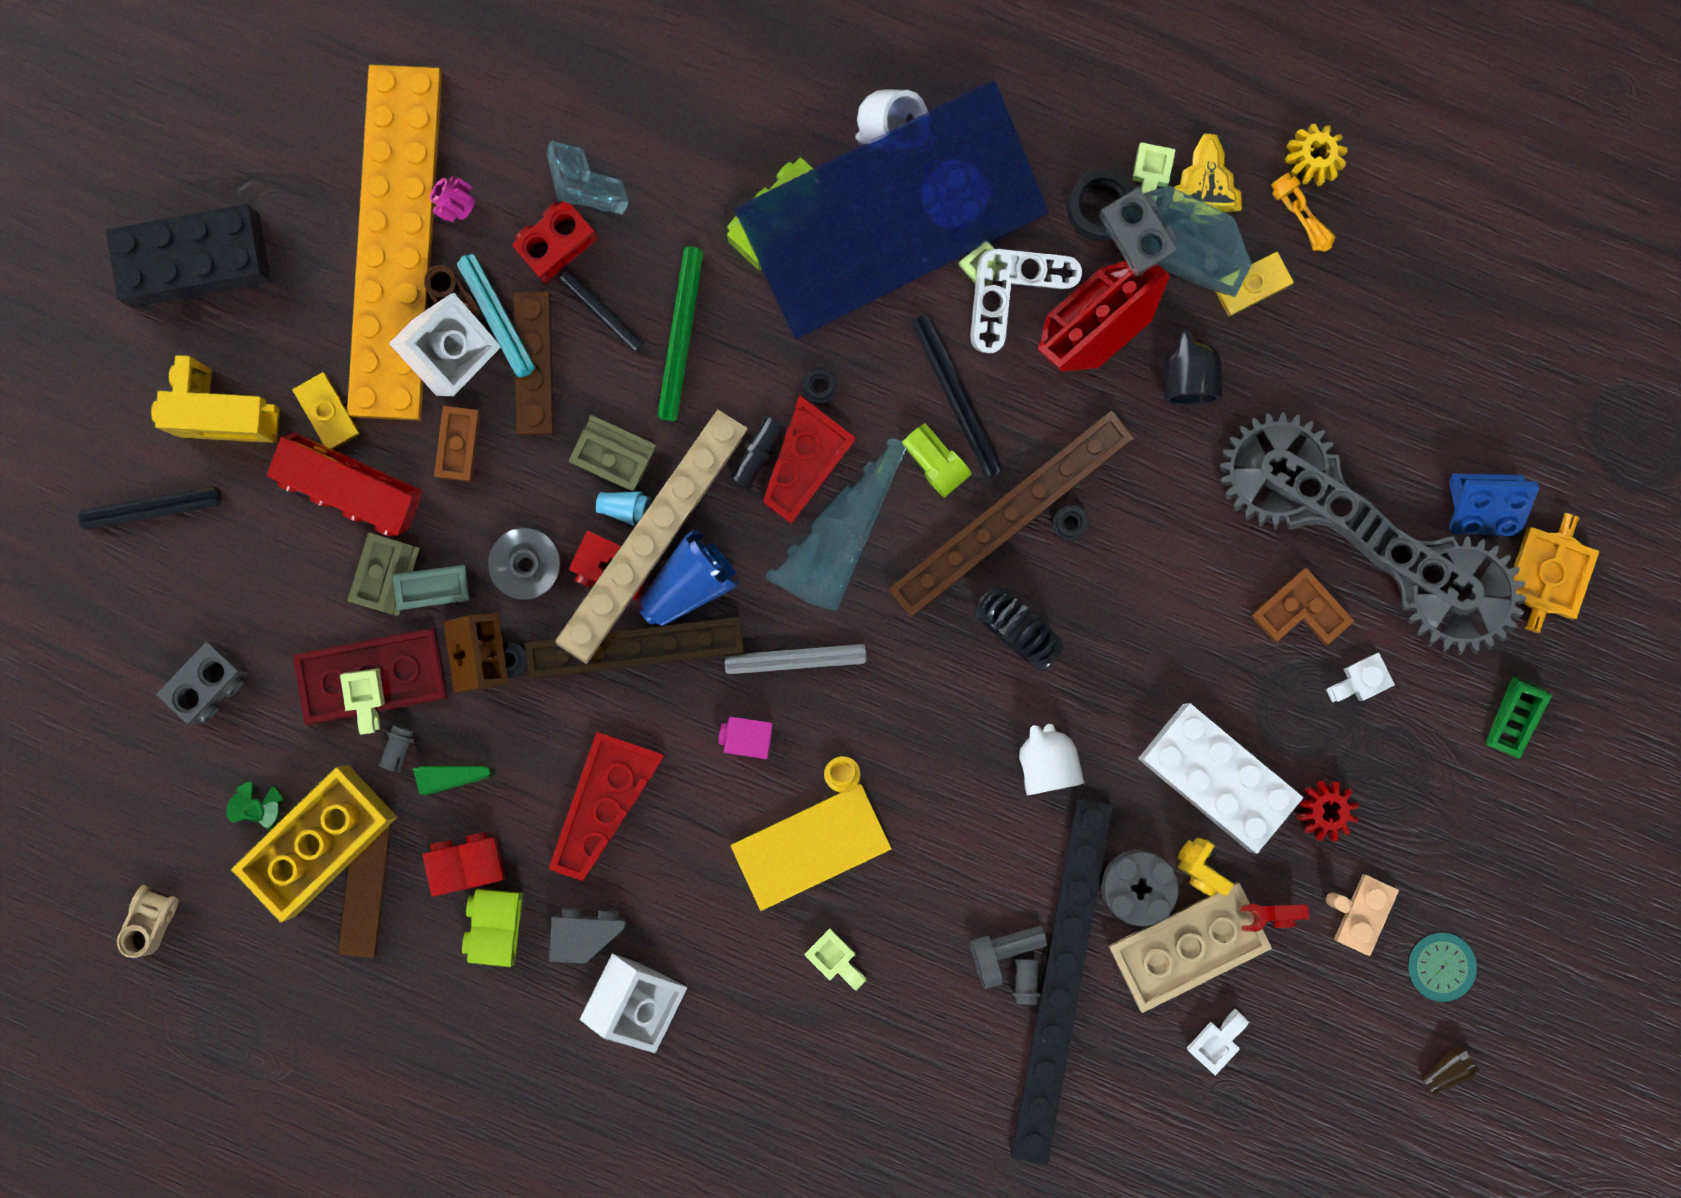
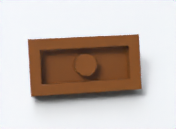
(457, 444)

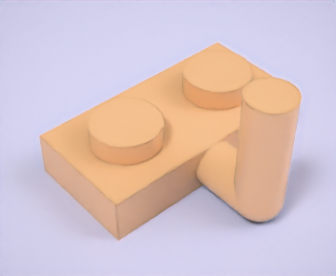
(1363, 913)

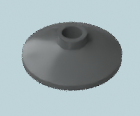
(506, 559)

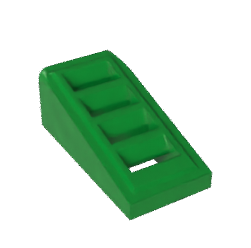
(1506, 712)
(441, 778)

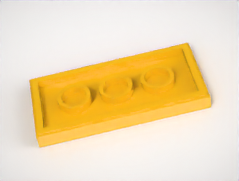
(810, 847)

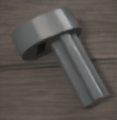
(989, 952)

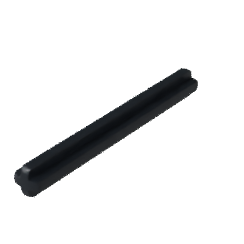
(957, 396)

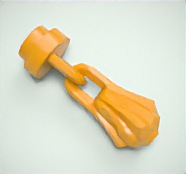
(1318, 234)

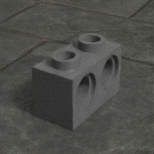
(1129, 236)
(197, 676)

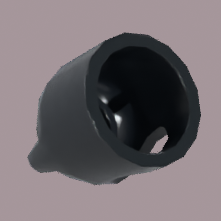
(1192, 373)

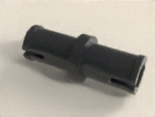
(757, 452)

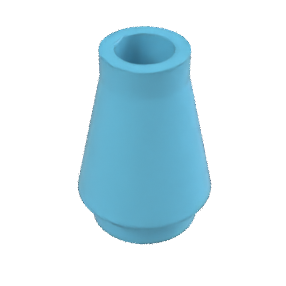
(623, 506)

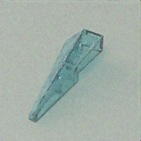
(827, 558)

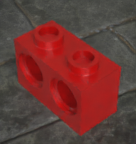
(561, 248)

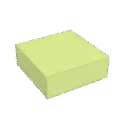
(970, 263)

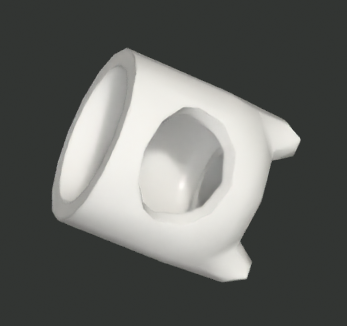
(886, 111)
(1049, 761)

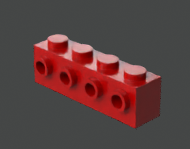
(344, 484)

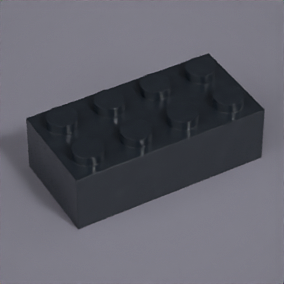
(188, 256)

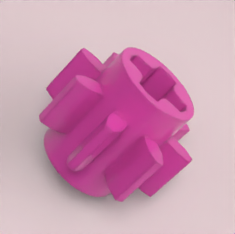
(452, 199)

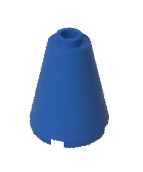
(687, 581)

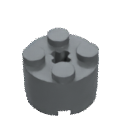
(1153, 903)

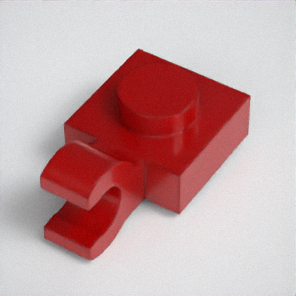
(1282, 916)

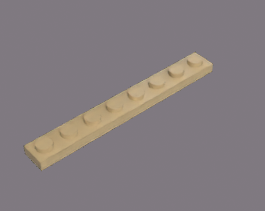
(651, 537)

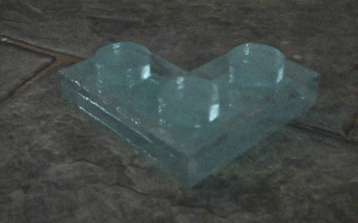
(579, 186)

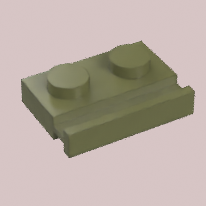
(612, 453)
(373, 576)

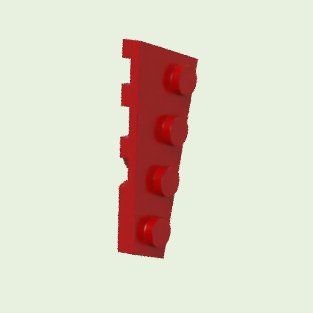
(605, 794)

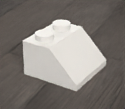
(445, 346)
(633, 1004)

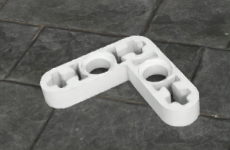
(1010, 275)

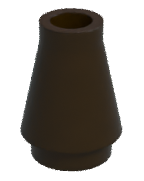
(1451, 1070)

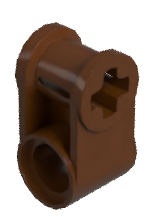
(456, 287)

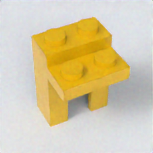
(196, 413)

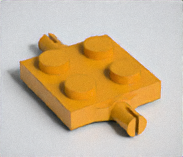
(1554, 572)

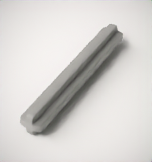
(795, 659)

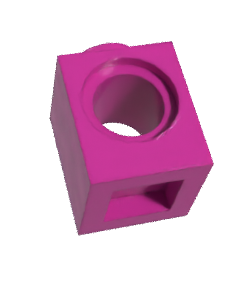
(746, 737)

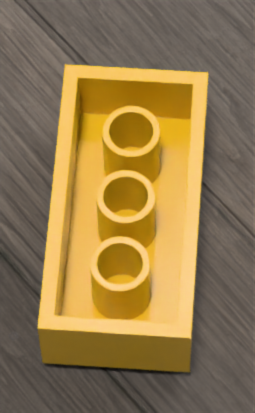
(314, 843)

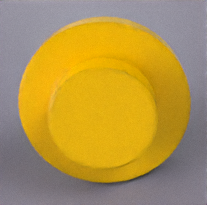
(842, 774)

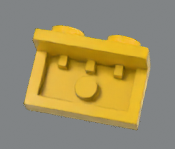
(1202, 878)

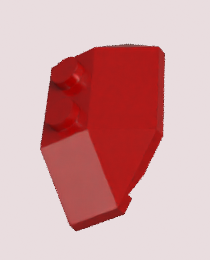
(1101, 316)

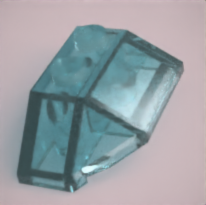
(1208, 241)

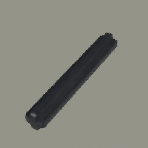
(149, 507)

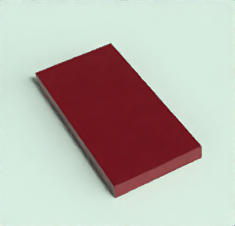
(407, 665)

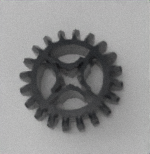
(1018, 628)

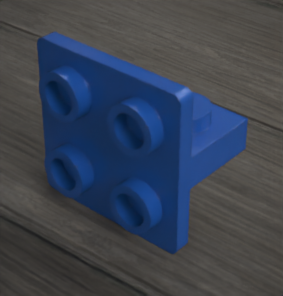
(1491, 503)

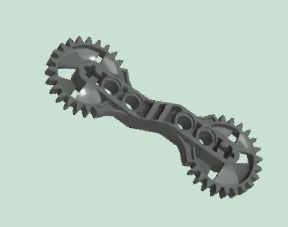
(1372, 533)

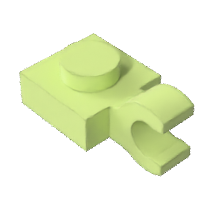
(1153, 166)
(363, 693)
(832, 956)

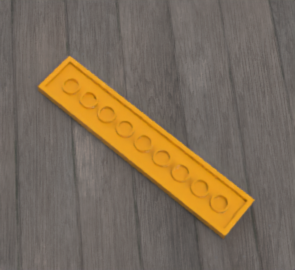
(393, 237)

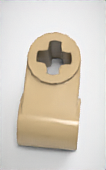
(149, 915)

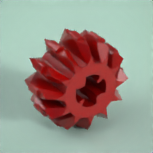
(1340, 811)

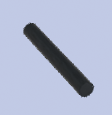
(601, 311)

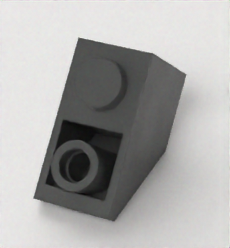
(580, 937)

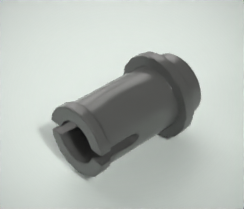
(396, 748)
(1026, 982)

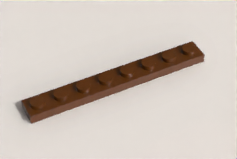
(1010, 514)

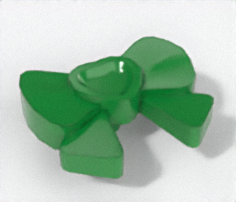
(244, 808)

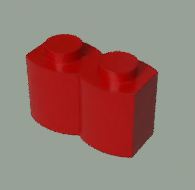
(464, 865)

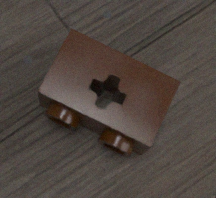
(476, 652)

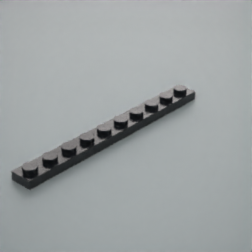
(1061, 981)

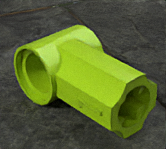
(941, 467)

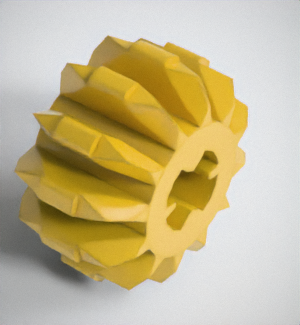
(1311, 142)

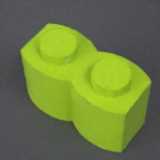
(493, 927)

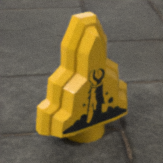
(1209, 179)

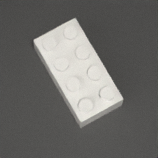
(1220, 778)

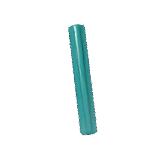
(496, 315)

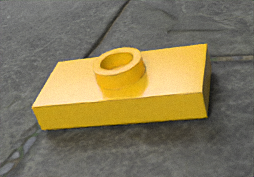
(1261, 281)
(326, 411)

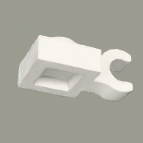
(1364, 679)
(1216, 1045)

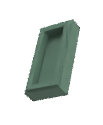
(430, 587)

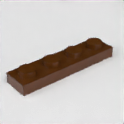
(534, 391)

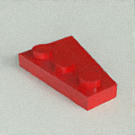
(806, 459)

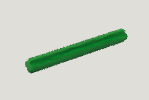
(680, 334)

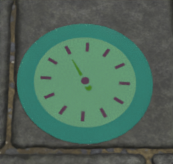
(1442, 967)

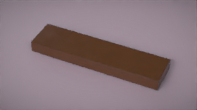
(365, 899)

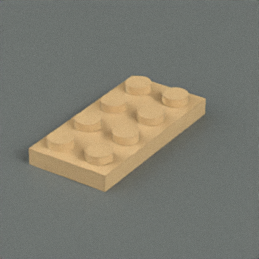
(1188, 948)

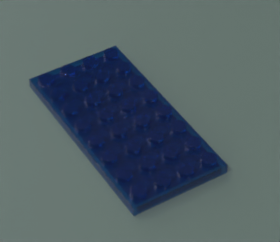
(892, 209)

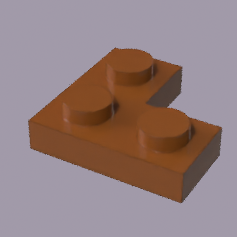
(1302, 600)

